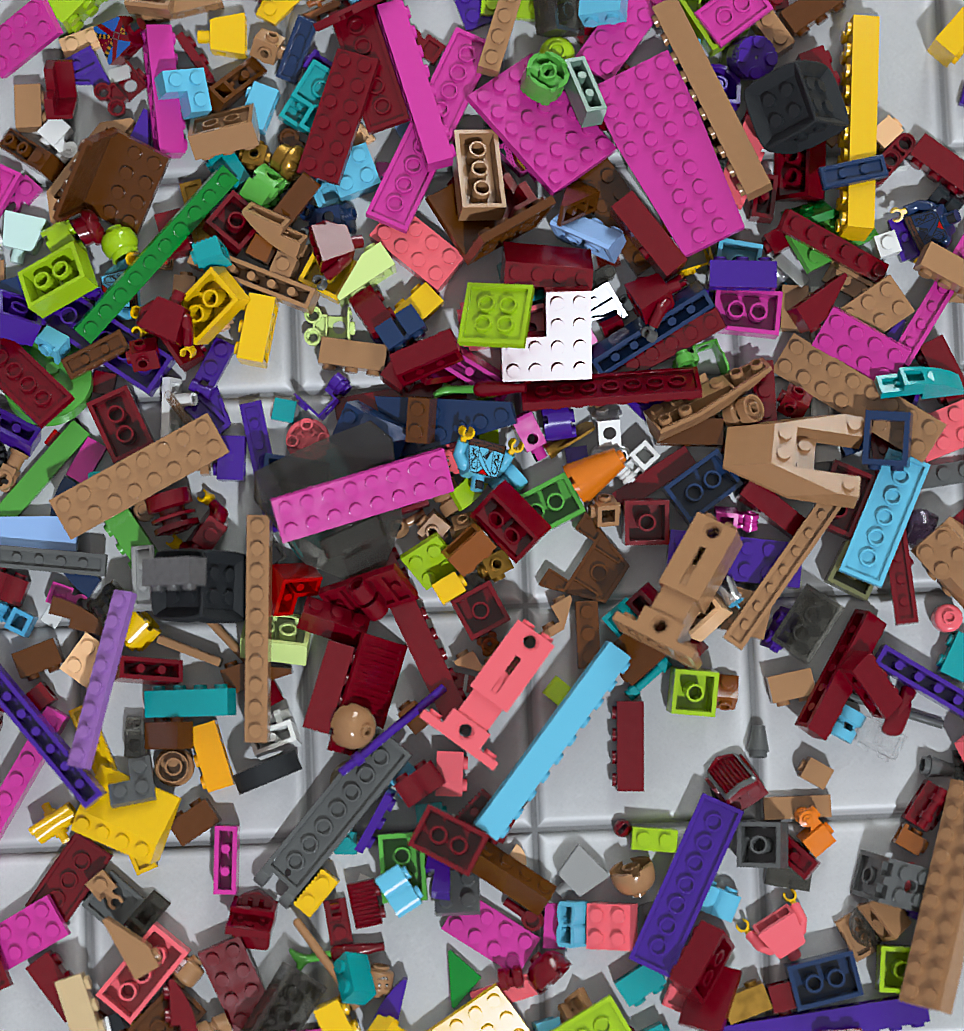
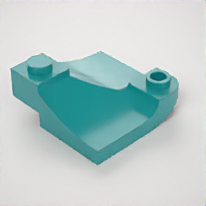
(305, 99)

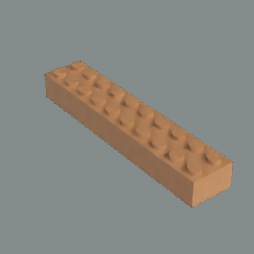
(938, 939)

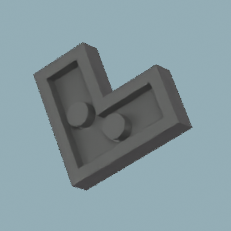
(139, 787)

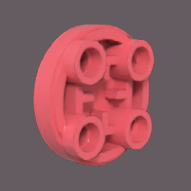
(304, 433)

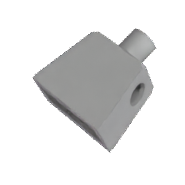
(579, 873)

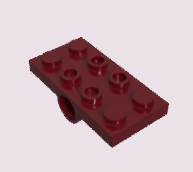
(371, 592)

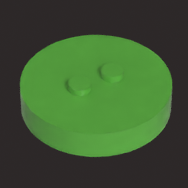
(80, 388)

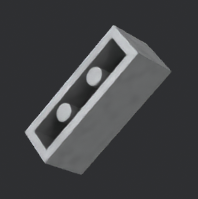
(174, 573)

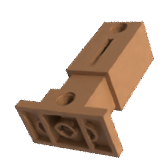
(685, 589)

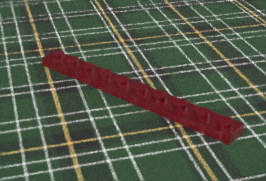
(900, 569)

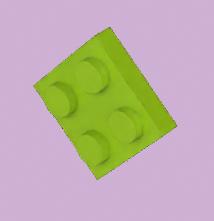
(427, 561)

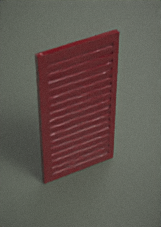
(372, 680)

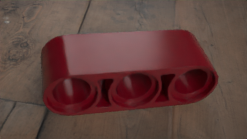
(897, 154)

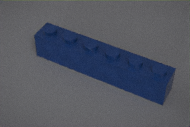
(629, 342)

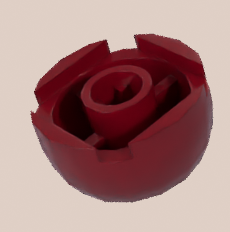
(546, 969)

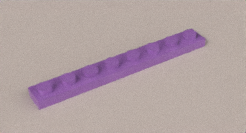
(102, 679)

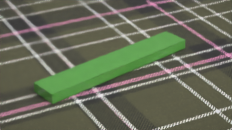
(43, 470)

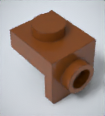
(727, 692)

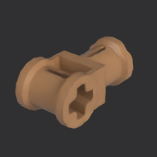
(11, 469)

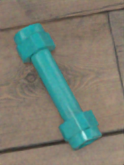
(634, 691)

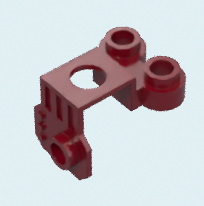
(117, 94)

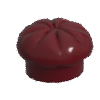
(88, 227)

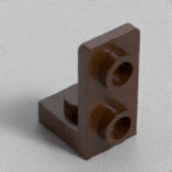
(416, 724)

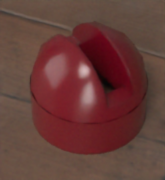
(618, 824)

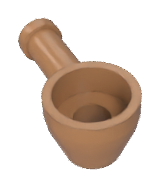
(408, 522)

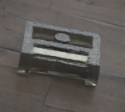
(96, 605)

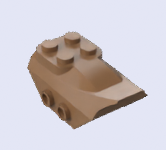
(944, 557)

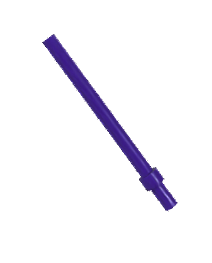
(358, 758)

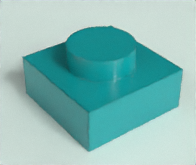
(348, 844)

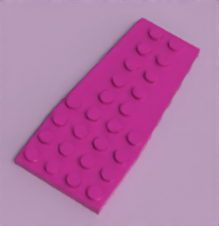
(670, 153)

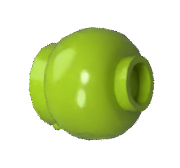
(559, 46)
(119, 242)

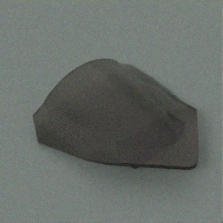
(349, 547)

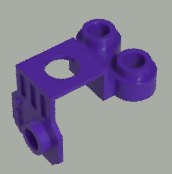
(337, 385)

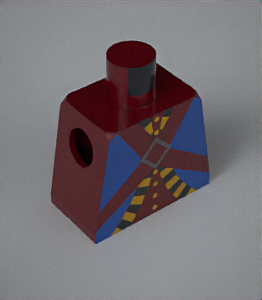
(120, 38)

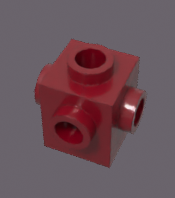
(143, 354)
(793, 401)

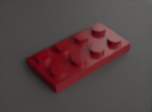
(233, 979)

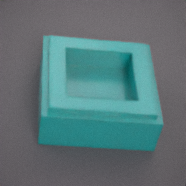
(284, 410)

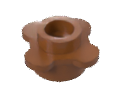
(483, 642)

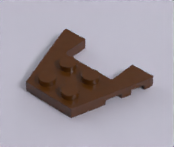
(597, 572)

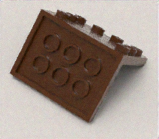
(113, 178)
(482, 237)

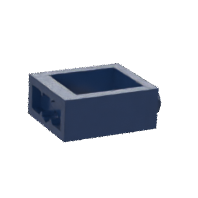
(889, 416)

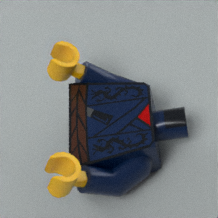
(928, 223)

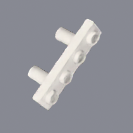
(169, 418)

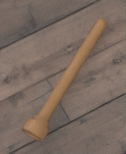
(319, 952)

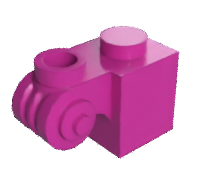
(745, 520)

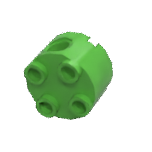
(544, 77)
(264, 187)

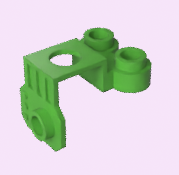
(690, 359)

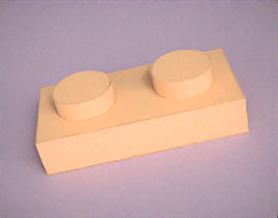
(76, 42)

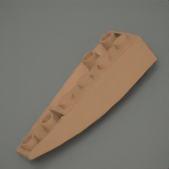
(718, 393)

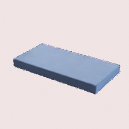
(36, 532)

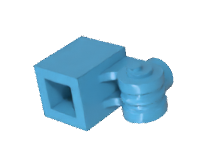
(17, 620)

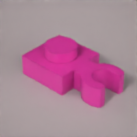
(25, 192)
(63, 591)

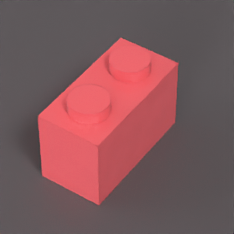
(451, 767)

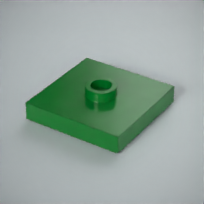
(815, 211)

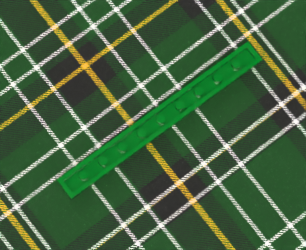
(155, 254)

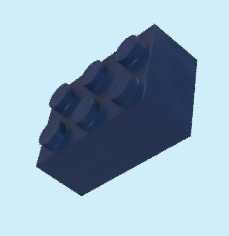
(701, 486)
(824, 979)

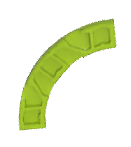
(462, 494)

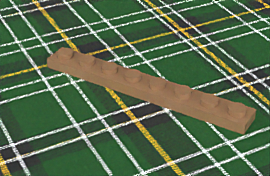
(780, 574)

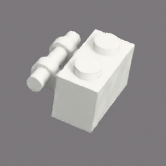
(282, 736)

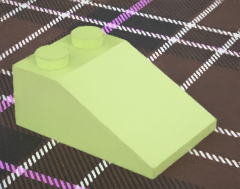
(371, 269)

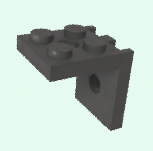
(884, 881)

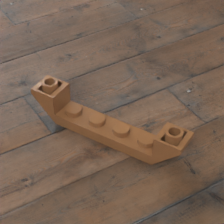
(54, 192)
(560, 609)

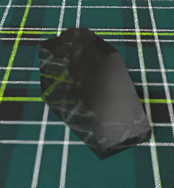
(147, 913)

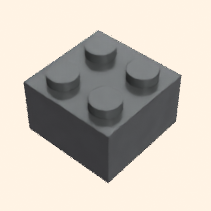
(762, 844)

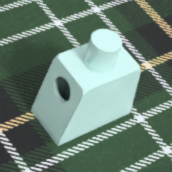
(22, 235)

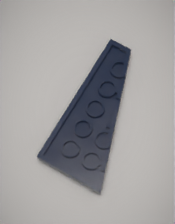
(450, 415)

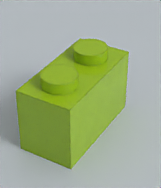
(653, 839)

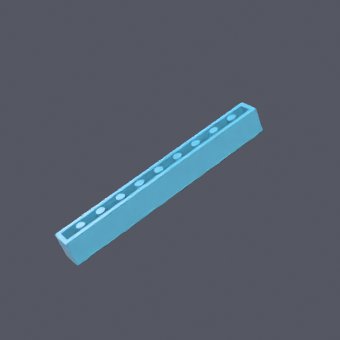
(552, 740)

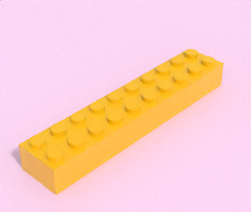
(859, 138)

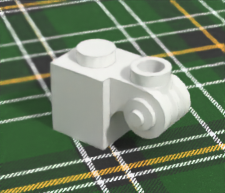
(55, 134)
(639, 460)

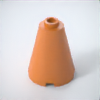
(594, 472)

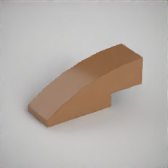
(275, 229)

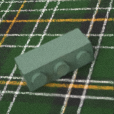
(584, 93)

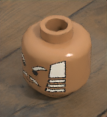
(188, 971)

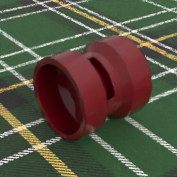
(510, 978)

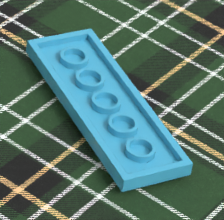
(883, 520)

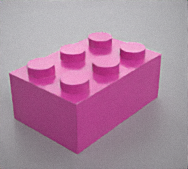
(750, 312)

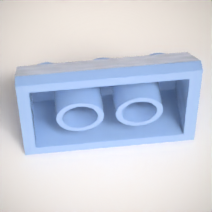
(592, 235)

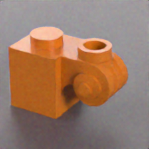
(815, 836)

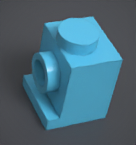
(53, 343)

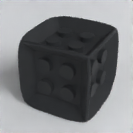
(796, 107)
(217, 602)

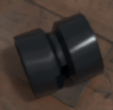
(952, 203)

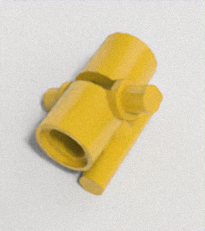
(54, 823)

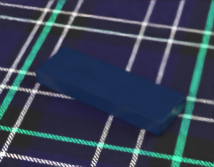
(297, 49)
(852, 172)

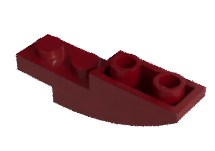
(179, 1011)

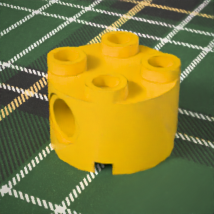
(141, 631)

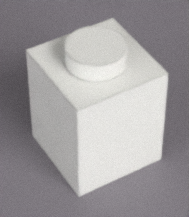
(885, 245)

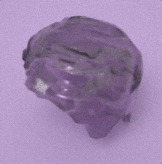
(920, 525)

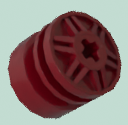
(172, 511)

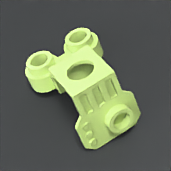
(324, 327)

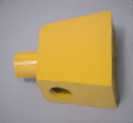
(226, 36)

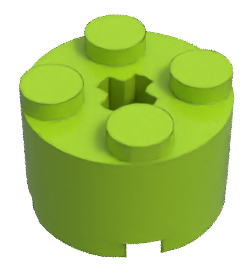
(60, 235)

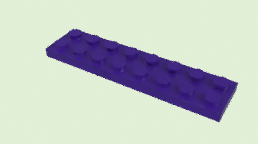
(686, 885)

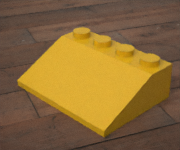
(131, 829)

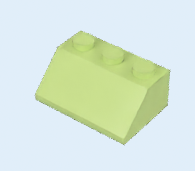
(287, 642)

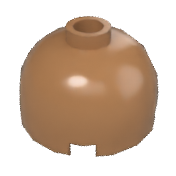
(353, 726)
(633, 877)

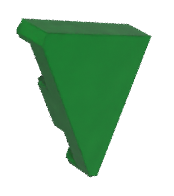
(461, 978)

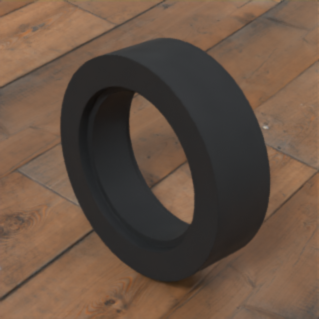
(267, 772)

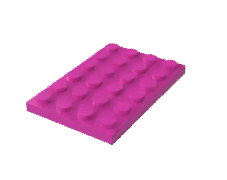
(540, 136)

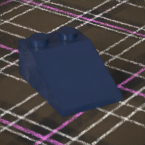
(357, 412)

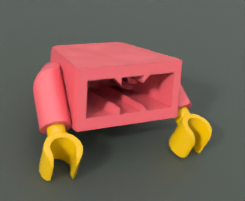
(780, 931)

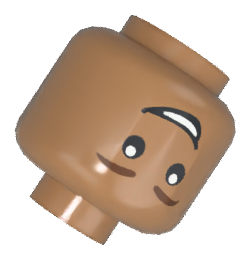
(383, 979)

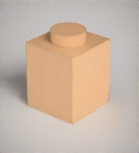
(887, 132)

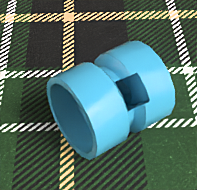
(513, 477)
(853, 719)

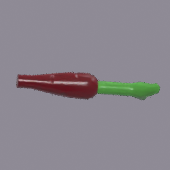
(481, 389)
(335, 952)

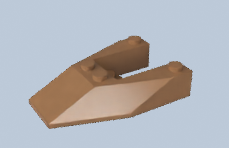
(783, 455)

